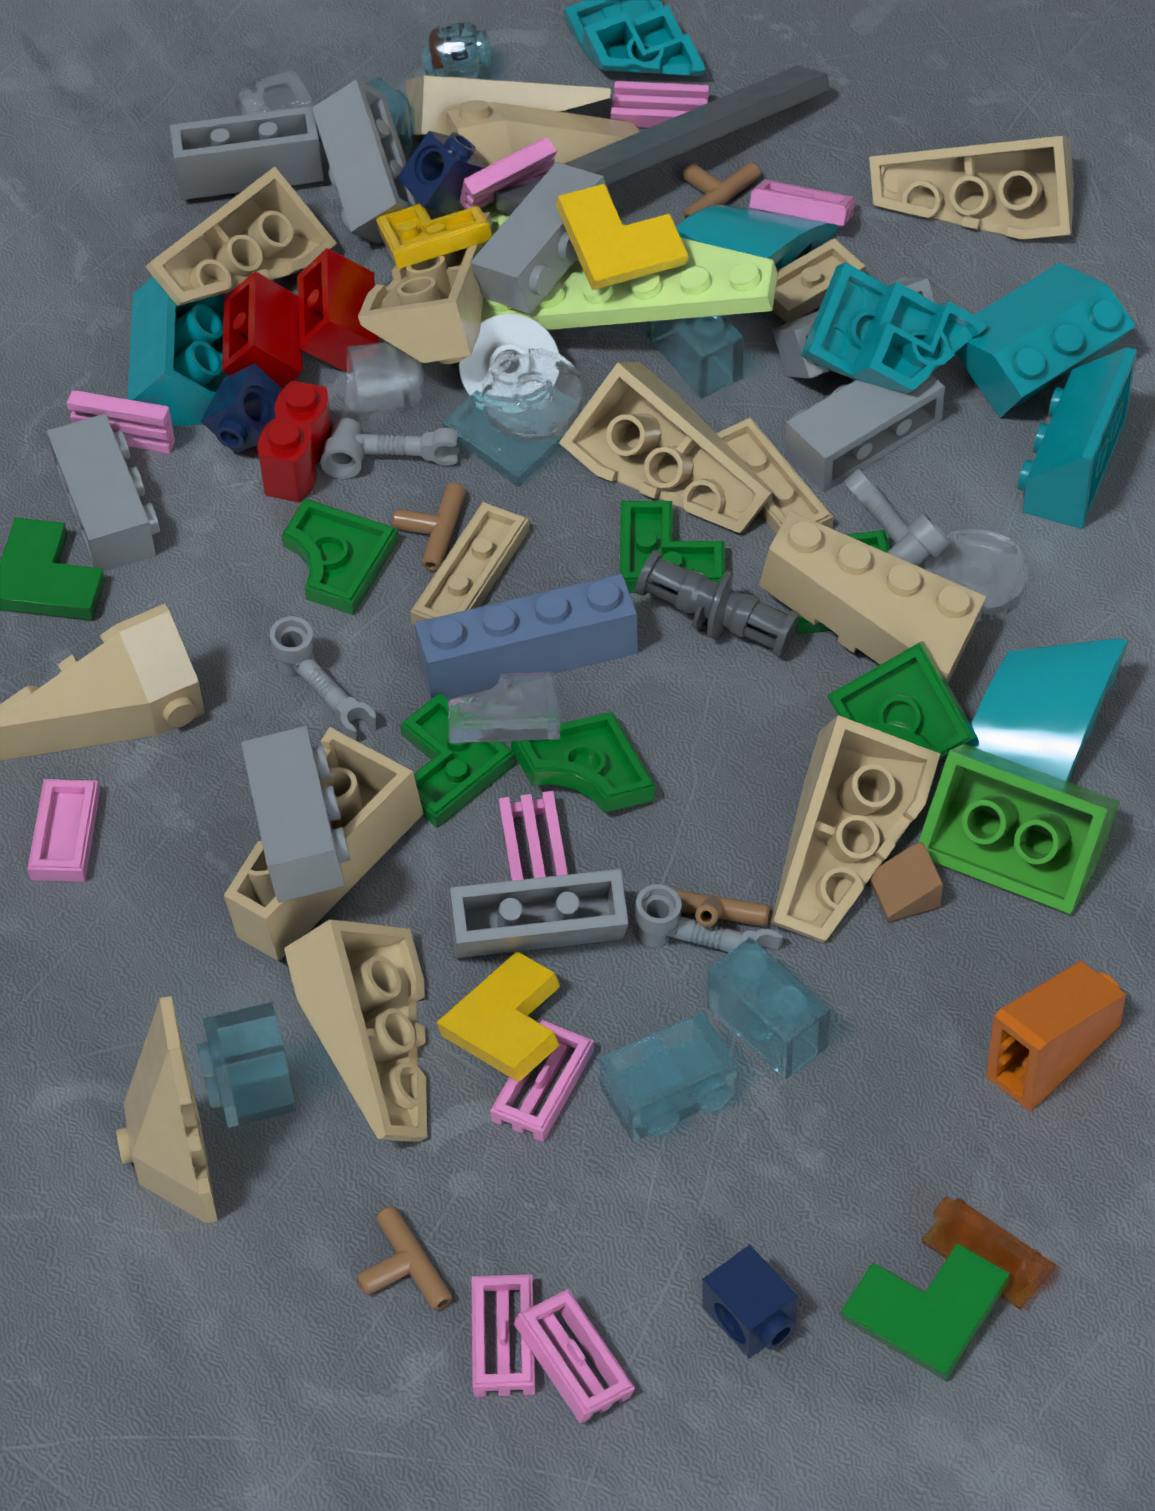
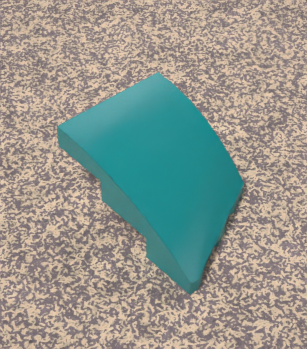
(633, 37)
(756, 232)
(885, 331)
(1046, 703)

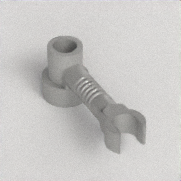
(348, 445)
(912, 541)
(292, 647)
(660, 918)

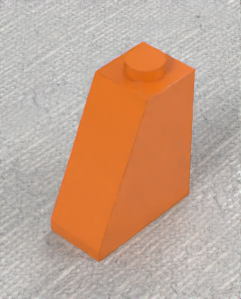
(1052, 1032)

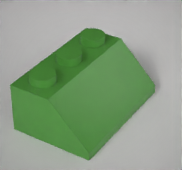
(1017, 827)

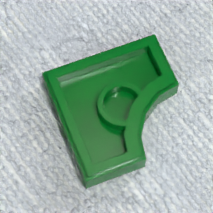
(340, 551)
(907, 701)
(591, 759)

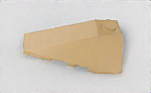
(657, 444)

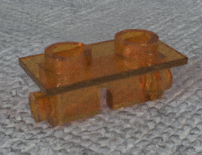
(974, 1231)

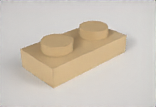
(806, 280)

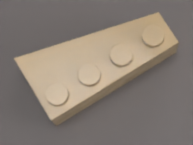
(868, 594)
(376, 809)

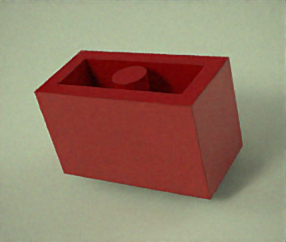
(329, 306)
(262, 329)

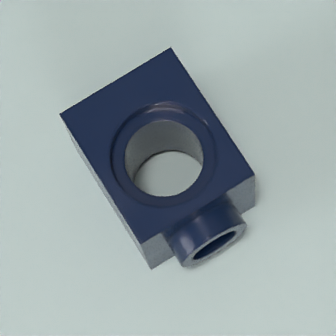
(438, 170)
(242, 408)
(750, 1302)

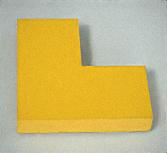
(416, 238)
(615, 251)
(495, 1019)

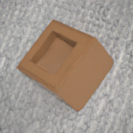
(907, 884)

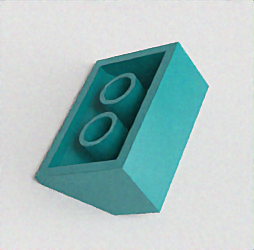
(1042, 335)
(175, 352)
(1078, 440)

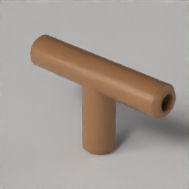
(716, 191)
(437, 526)
(711, 908)
(408, 1260)

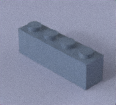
(527, 635)

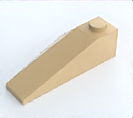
(434, 95)
(505, 129)
(994, 187)
(257, 230)
(429, 307)
(116, 693)
(849, 816)
(362, 1000)
(165, 1123)

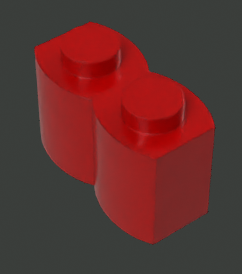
(294, 441)

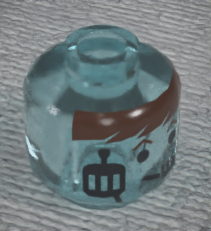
(457, 51)

